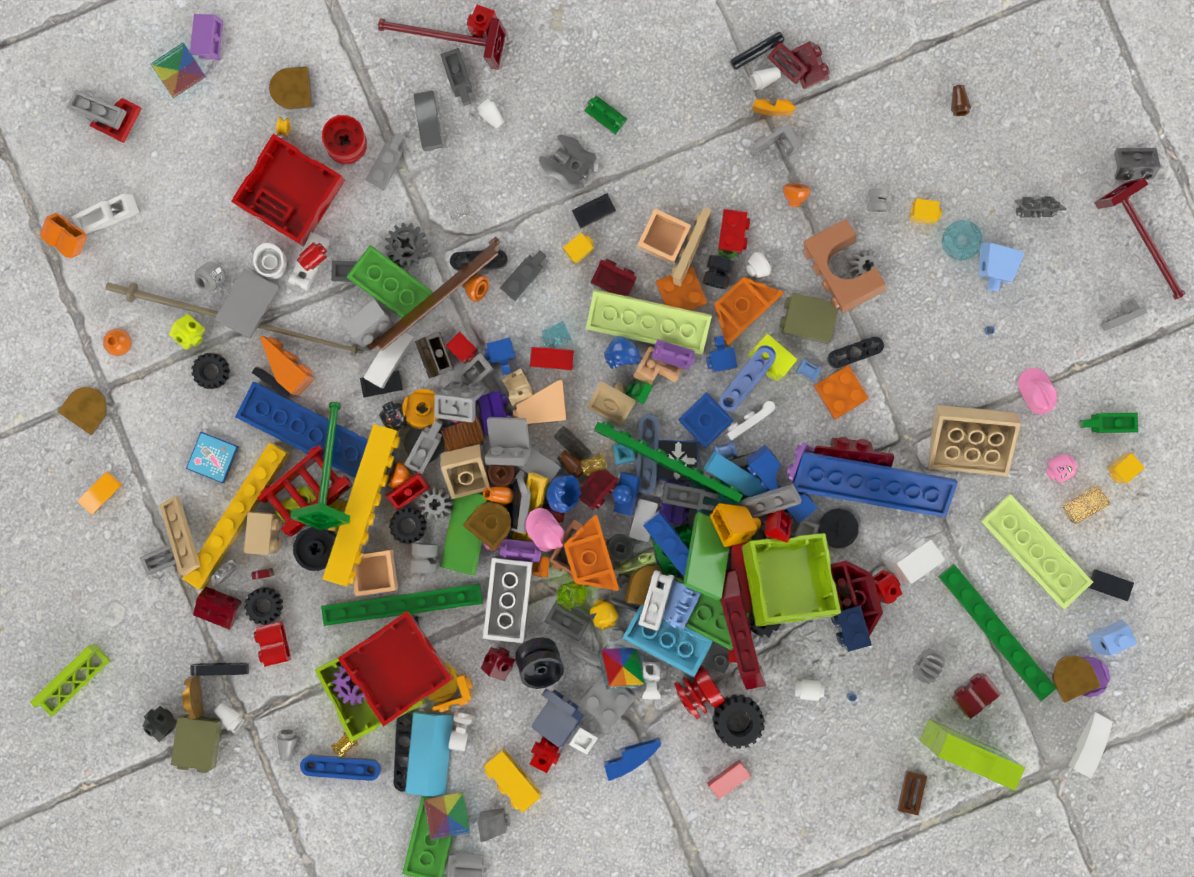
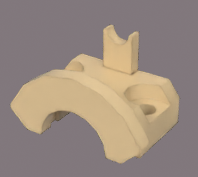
(517, 386)

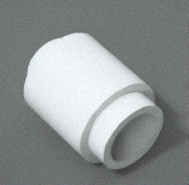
(809, 689)

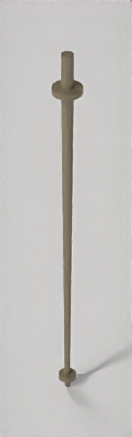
(133, 293)

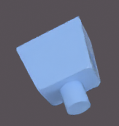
(998, 264)
(1115, 638)

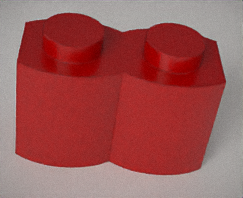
(272, 643)

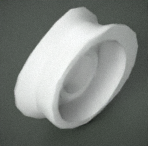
(269, 261)

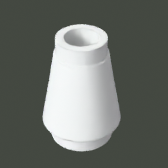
(763, 78)
(490, 113)
(231, 719)

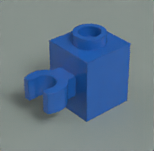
(500, 352)
(723, 358)

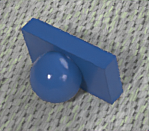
(626, 494)

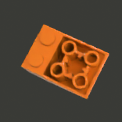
(286, 370)

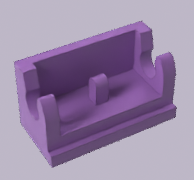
(206, 36)

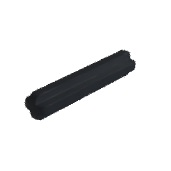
(756, 50)

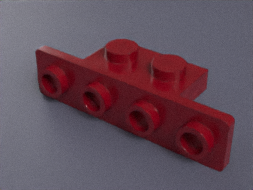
(855, 450)

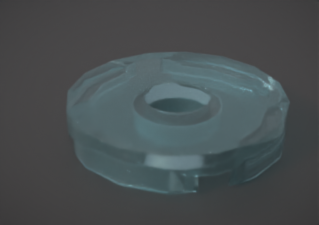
(973, 237)

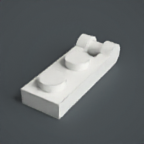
(294, 277)
(750, 420)
(656, 601)

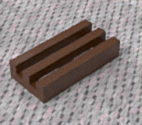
(922, 777)

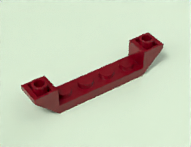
(740, 633)

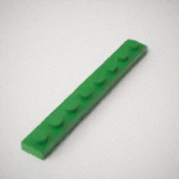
(676, 465)
(399, 604)
(997, 632)

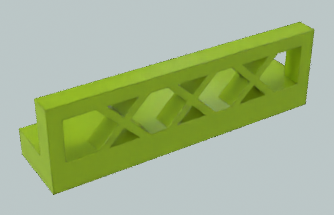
(64, 676)

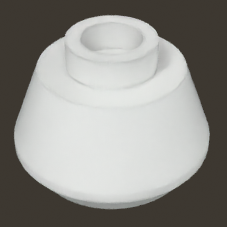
(758, 265)

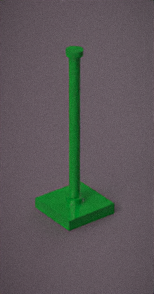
(320, 515)

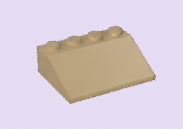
(973, 440)

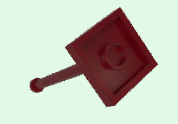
(493, 44)
(1122, 195)

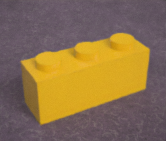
(512, 780)

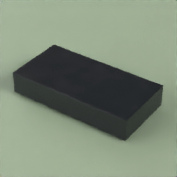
(593, 210)
(270, 380)
(393, 385)
(1111, 585)

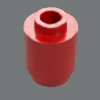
(312, 256)

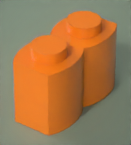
(63, 235)

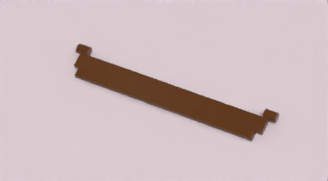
(437, 297)

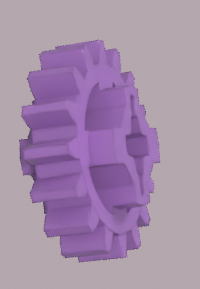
(353, 690)

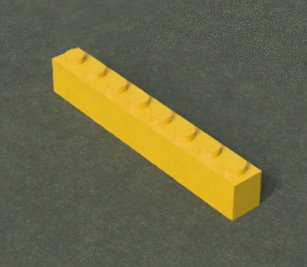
(360, 506)
(236, 514)

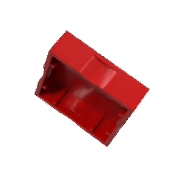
(296, 180)
(396, 668)

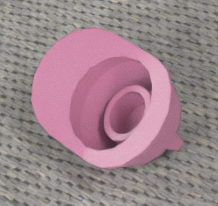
(1037, 390)
(544, 530)

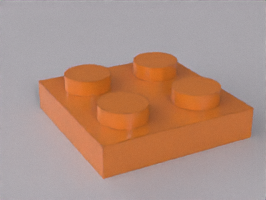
(687, 296)
(841, 392)

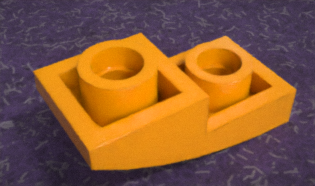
(782, 107)
(99, 492)

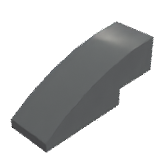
(428, 121)

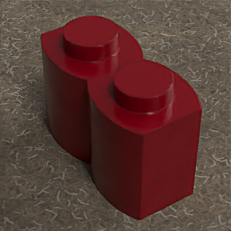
(976, 695)

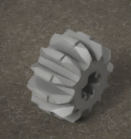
(860, 261)
(431, 498)
(928, 666)

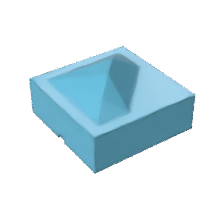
(622, 454)

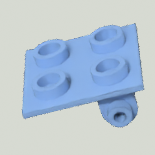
(679, 604)

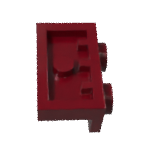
(810, 55)

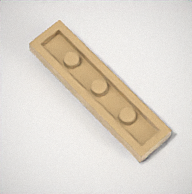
(694, 238)
(179, 535)

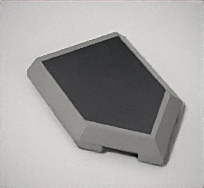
(519, 506)

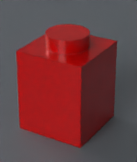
(462, 348)

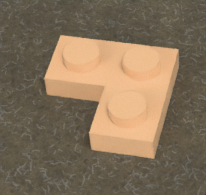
(651, 367)

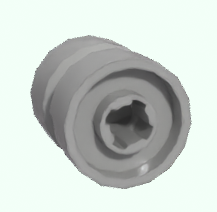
(424, 558)

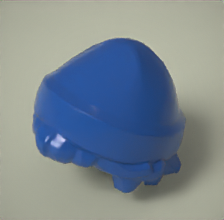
(621, 352)
(563, 493)

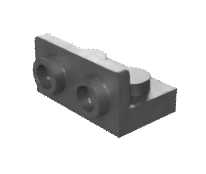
(1136, 163)

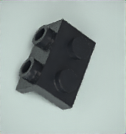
(763, 630)

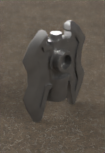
(571, 164)

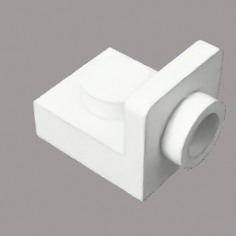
(582, 739)

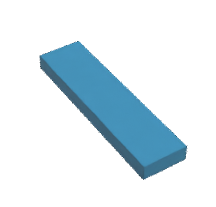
(734, 475)

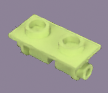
(631, 565)

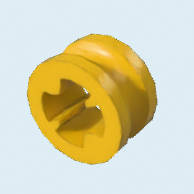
(283, 126)

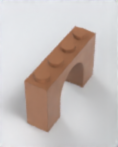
(845, 292)

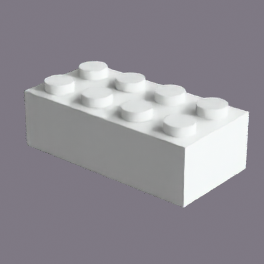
(912, 558)
(507, 600)

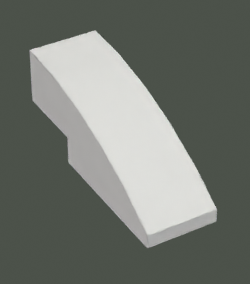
(106, 213)
(388, 360)
(1091, 745)

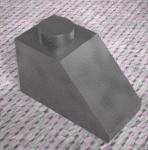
(492, 824)

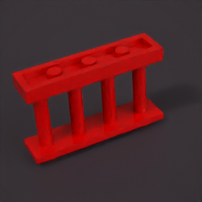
(338, 488)

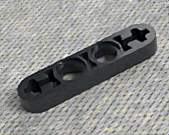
(401, 751)

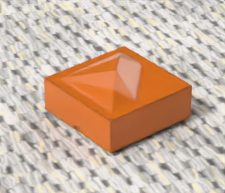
(541, 569)

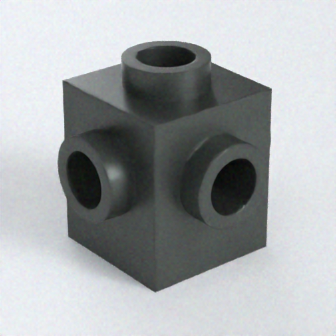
(159, 723)

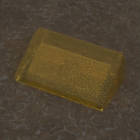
(1086, 505)

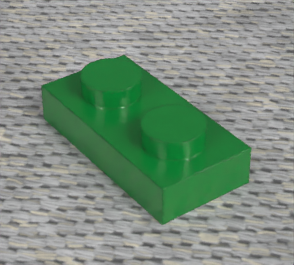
(638, 390)

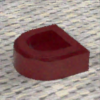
(264, 573)

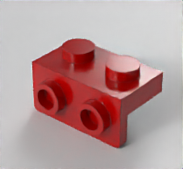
(733, 231)

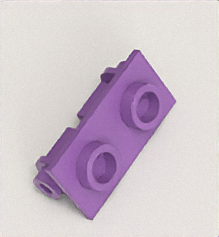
(673, 354)
(519, 550)

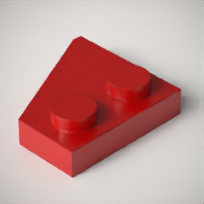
(122, 133)

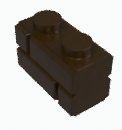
(434, 355)

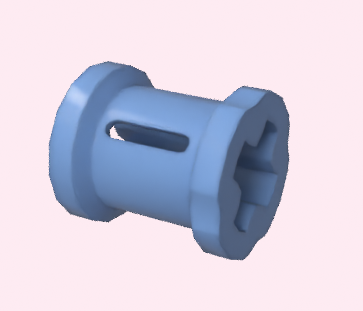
(808, 370)
(727, 450)

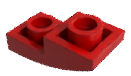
(551, 358)

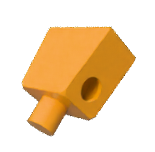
(734, 524)

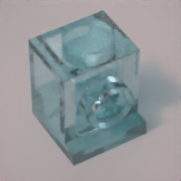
(555, 335)

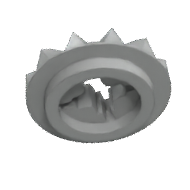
(224, 572)

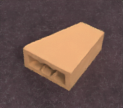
(543, 406)

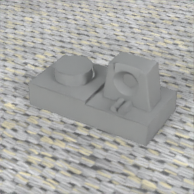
(1130, 311)

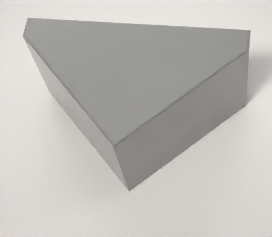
(476, 370)

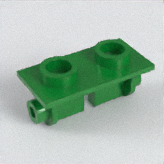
(605, 114)

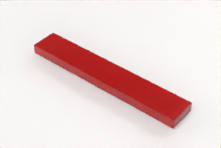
(737, 563)

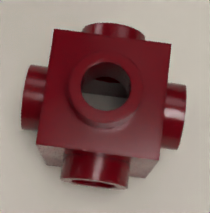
(498, 663)

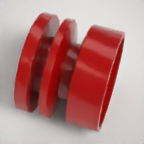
(341, 129)
(699, 692)

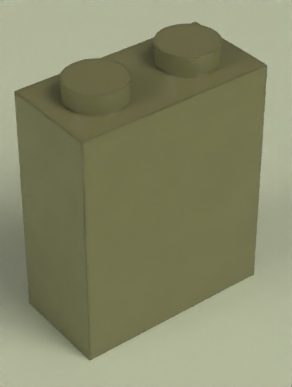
(809, 318)
(196, 743)

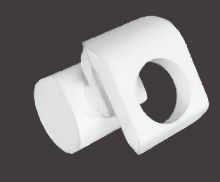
(651, 674)
(459, 736)

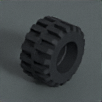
(743, 737)

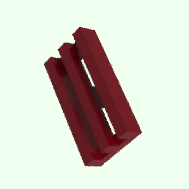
(800, 73)

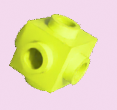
(187, 332)

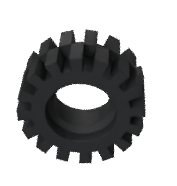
(198, 371)
(396, 530)
(251, 608)

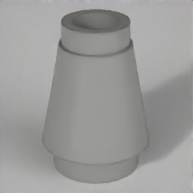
(286, 743)

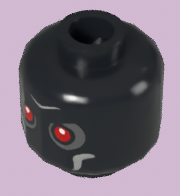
(393, 416)

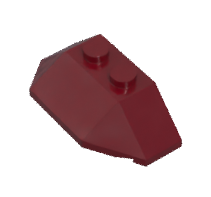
(857, 587)

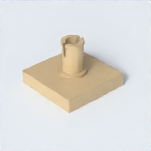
(611, 402)

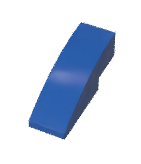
(631, 758)

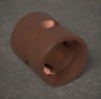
(502, 474)

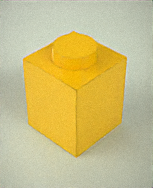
(925, 211)
(579, 248)
(1125, 468)

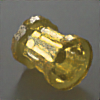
(587, 464)
(343, 745)

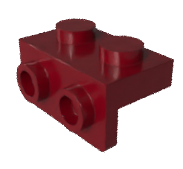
(613, 278)
(597, 487)
(216, 607)

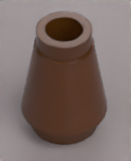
(960, 102)
(571, 464)

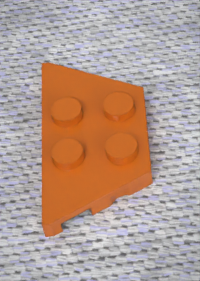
(742, 306)
(590, 557)

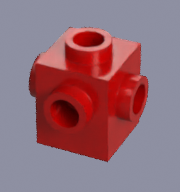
(479, 21)
(887, 586)
(544, 755)

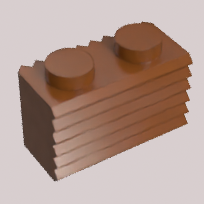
(463, 435)

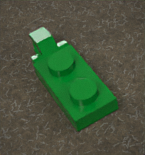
(1112, 423)

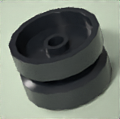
(305, 548)
(539, 663)

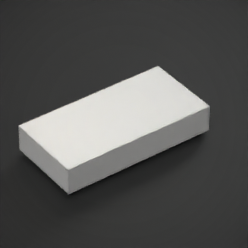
(644, 510)

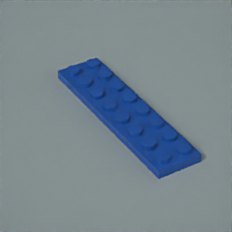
(300, 427)
(874, 484)

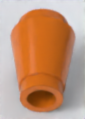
(501, 494)

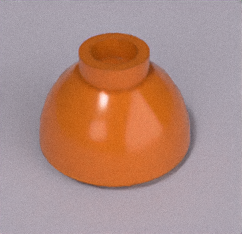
(796, 193)
(476, 287)
(117, 342)
(398, 475)

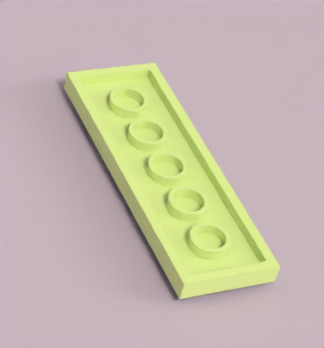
(647, 321)
(1036, 551)

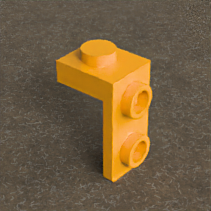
(465, 685)

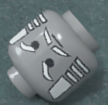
(209, 276)

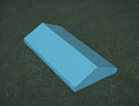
(675, 646)
(429, 754)

